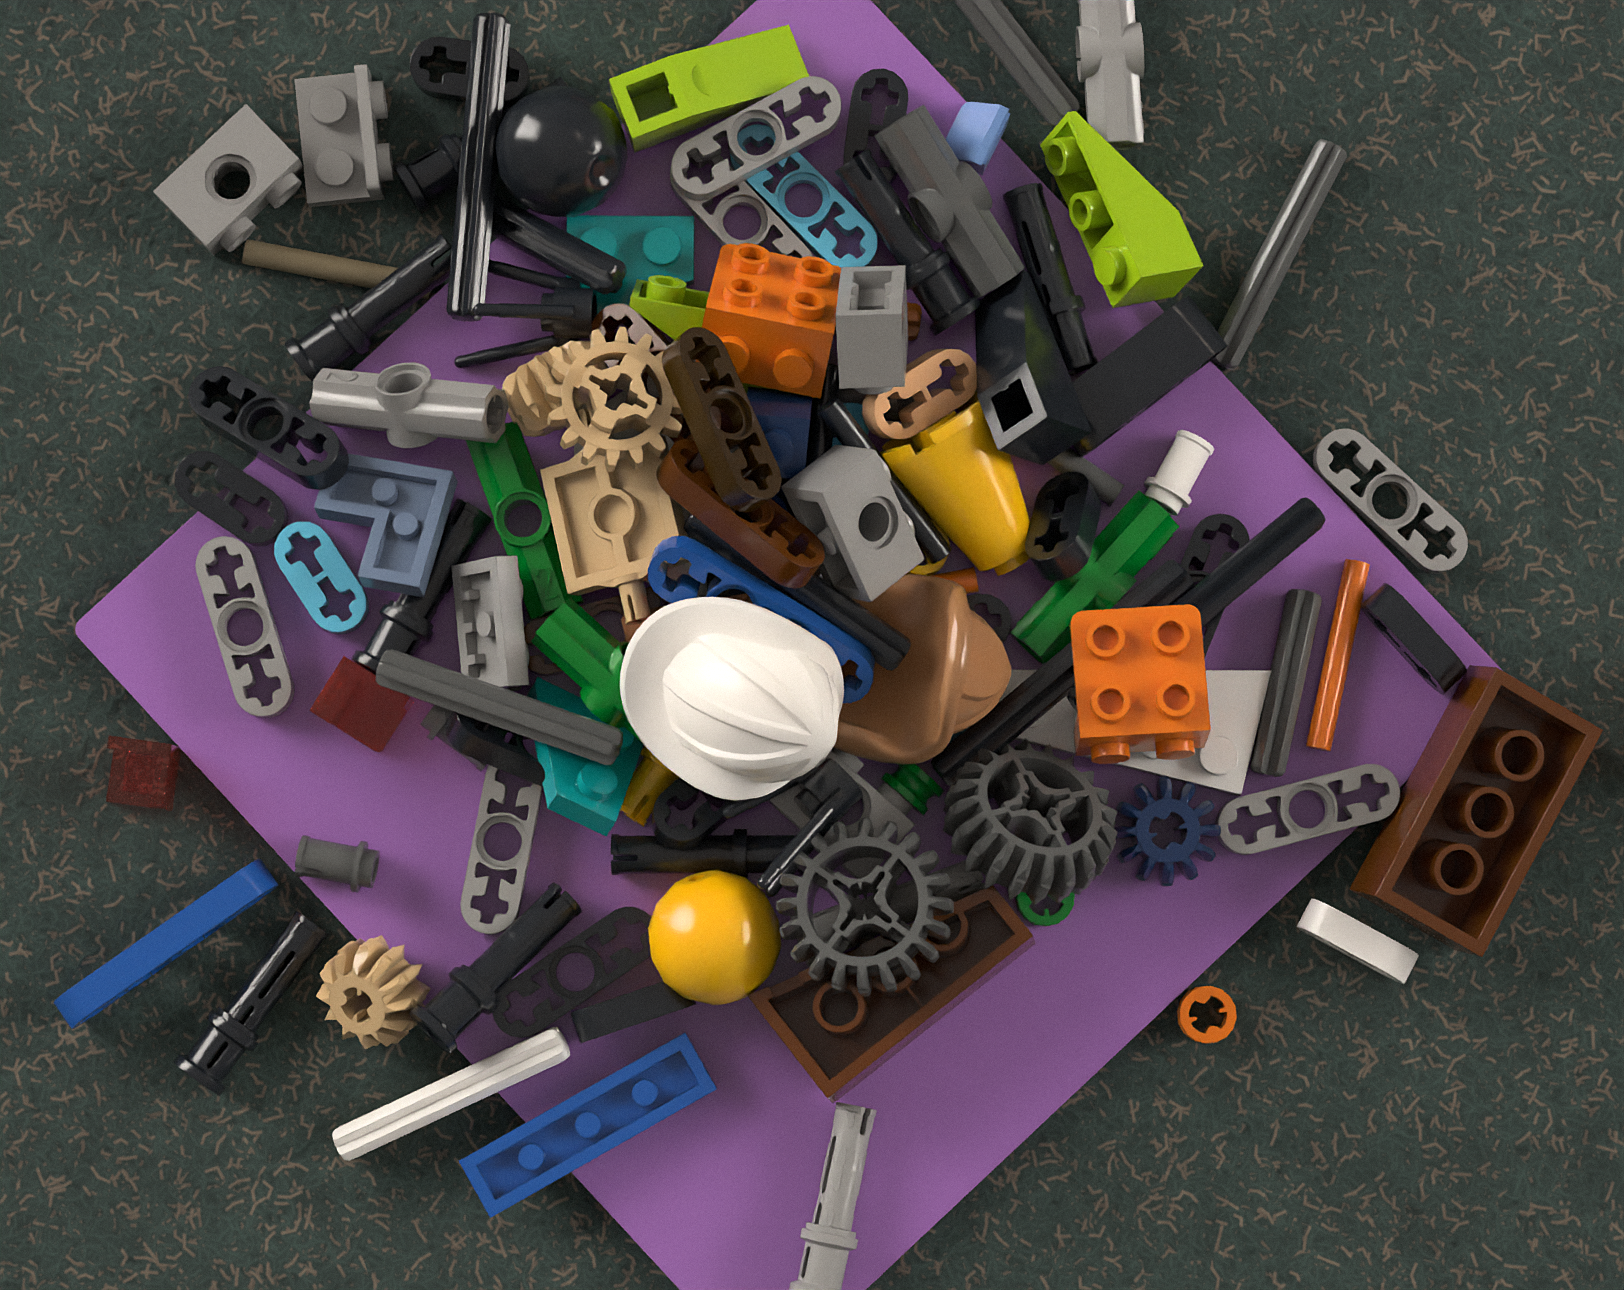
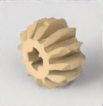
(527, 390)
(372, 991)

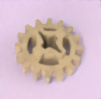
(594, 386)

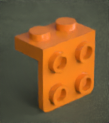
(774, 316)
(1139, 682)

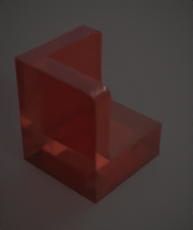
(361, 706)
(143, 773)

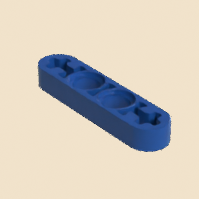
(761, 594)
(165, 943)

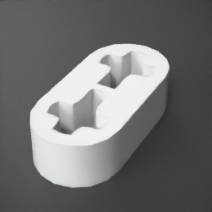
(1358, 941)

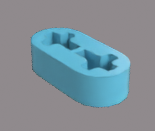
(309, 587)

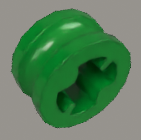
(913, 786)
(1023, 903)

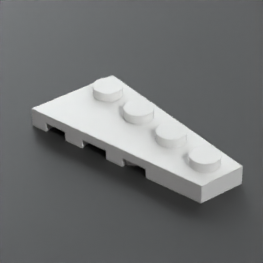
(1222, 765)

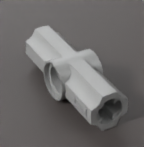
(1111, 70)
(409, 405)

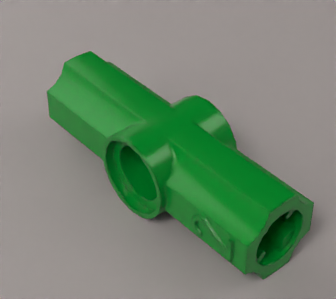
(509, 482)
(1115, 559)
(589, 658)

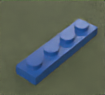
(587, 1124)

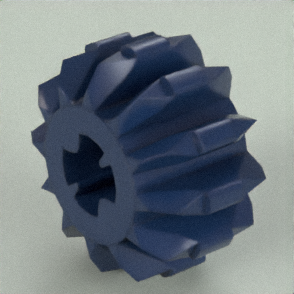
(1172, 851)

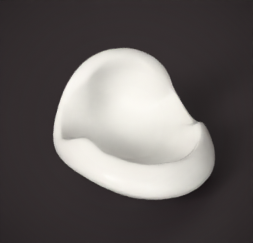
(731, 695)

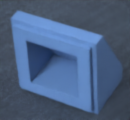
(977, 133)

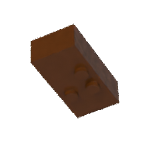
(1476, 809)

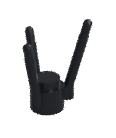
(564, 312)
(823, 798)

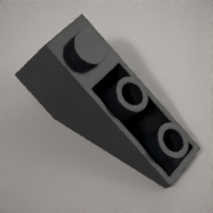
(1024, 377)

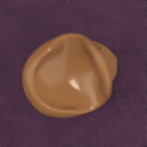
(939, 688)

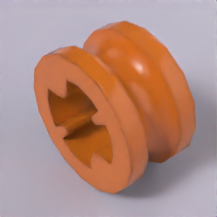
(1211, 1033)

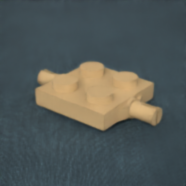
(610, 524)

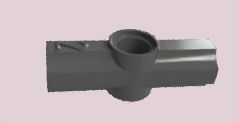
(949, 201)

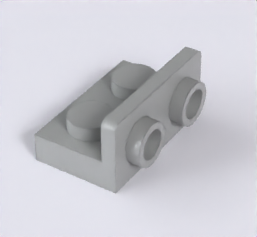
(342, 139)
(491, 621)

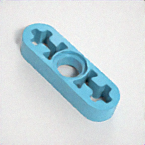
(847, 223)

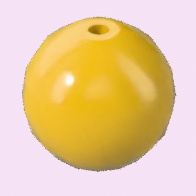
(714, 937)

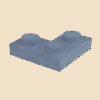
(406, 513)

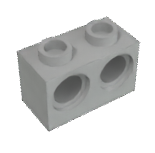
(872, 328)

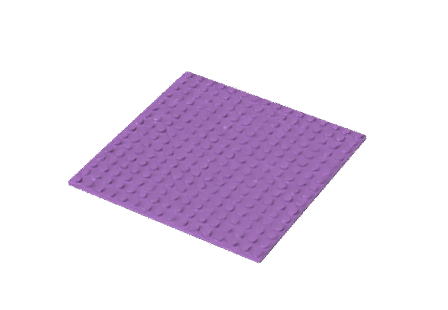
(740, 1171)

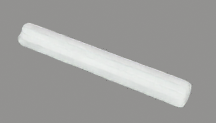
(451, 1093)

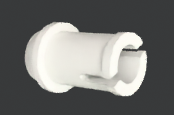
(1178, 472)

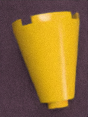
(966, 487)

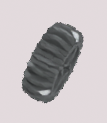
(1023, 838)
(879, 882)

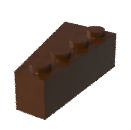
(852, 1035)

